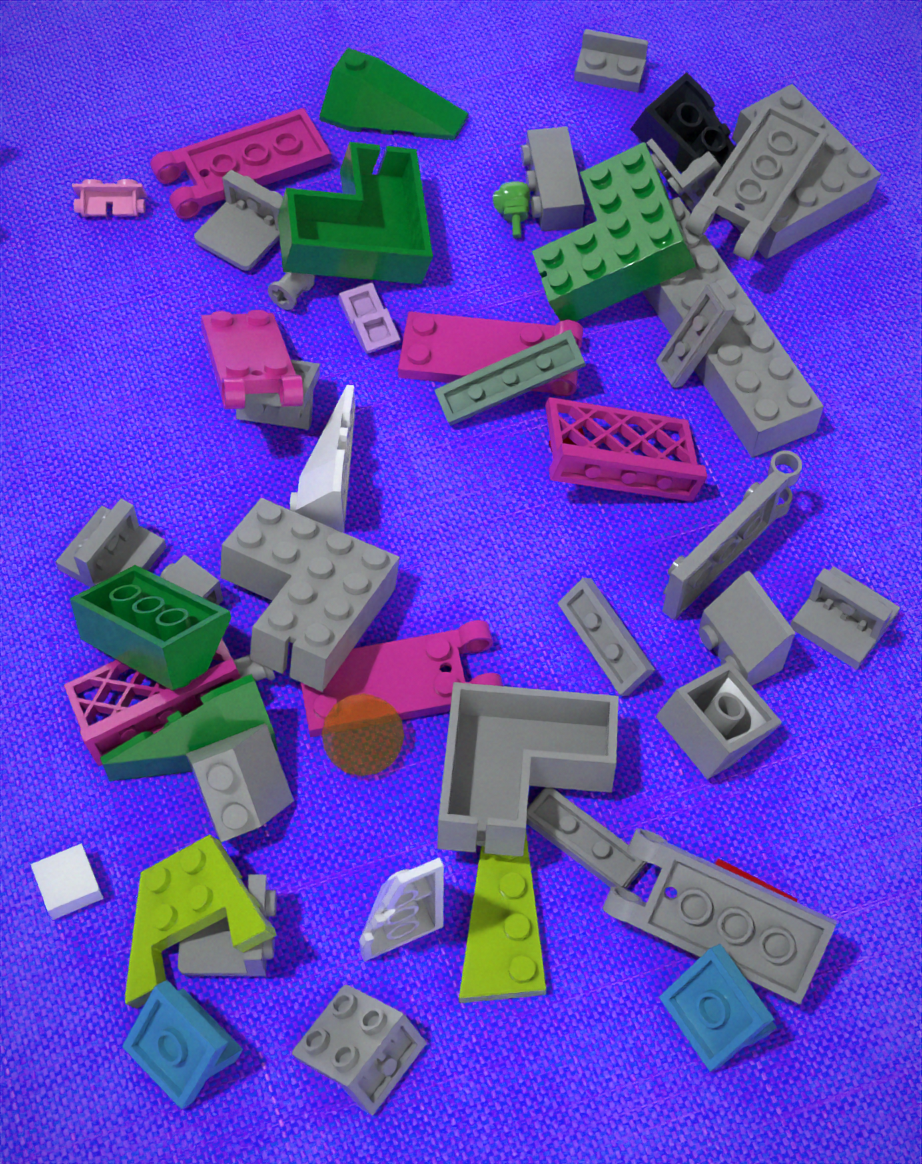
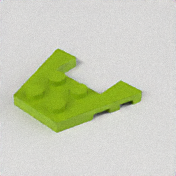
(180, 900)

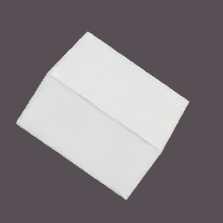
(66, 881)

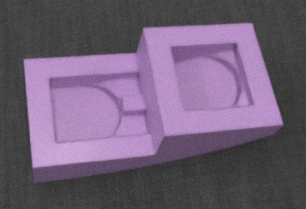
(368, 318)

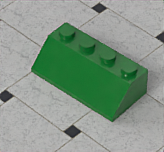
(151, 625)

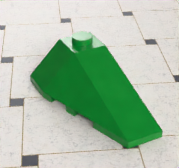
(378, 96)
(223, 714)

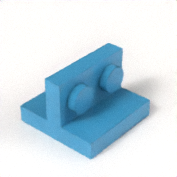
(717, 1008)
(179, 1043)

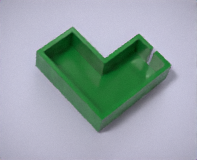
(367, 230)
(623, 251)

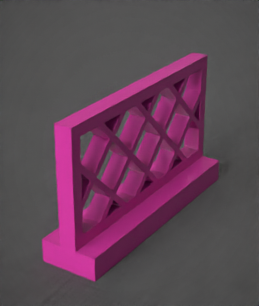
(621, 468)
(145, 715)

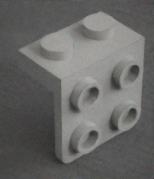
(244, 224)
(212, 951)

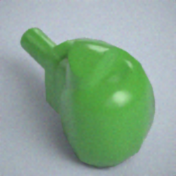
(513, 203)

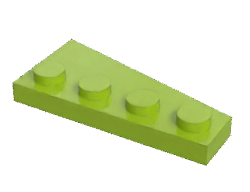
(503, 932)

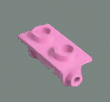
(96, 195)

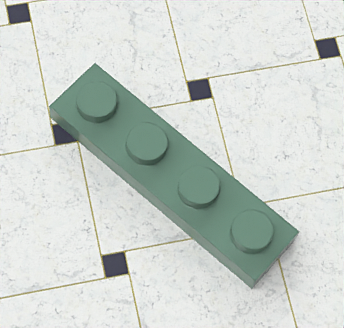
(510, 377)

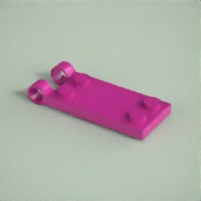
(260, 151)
(455, 346)
(250, 358)
(403, 674)

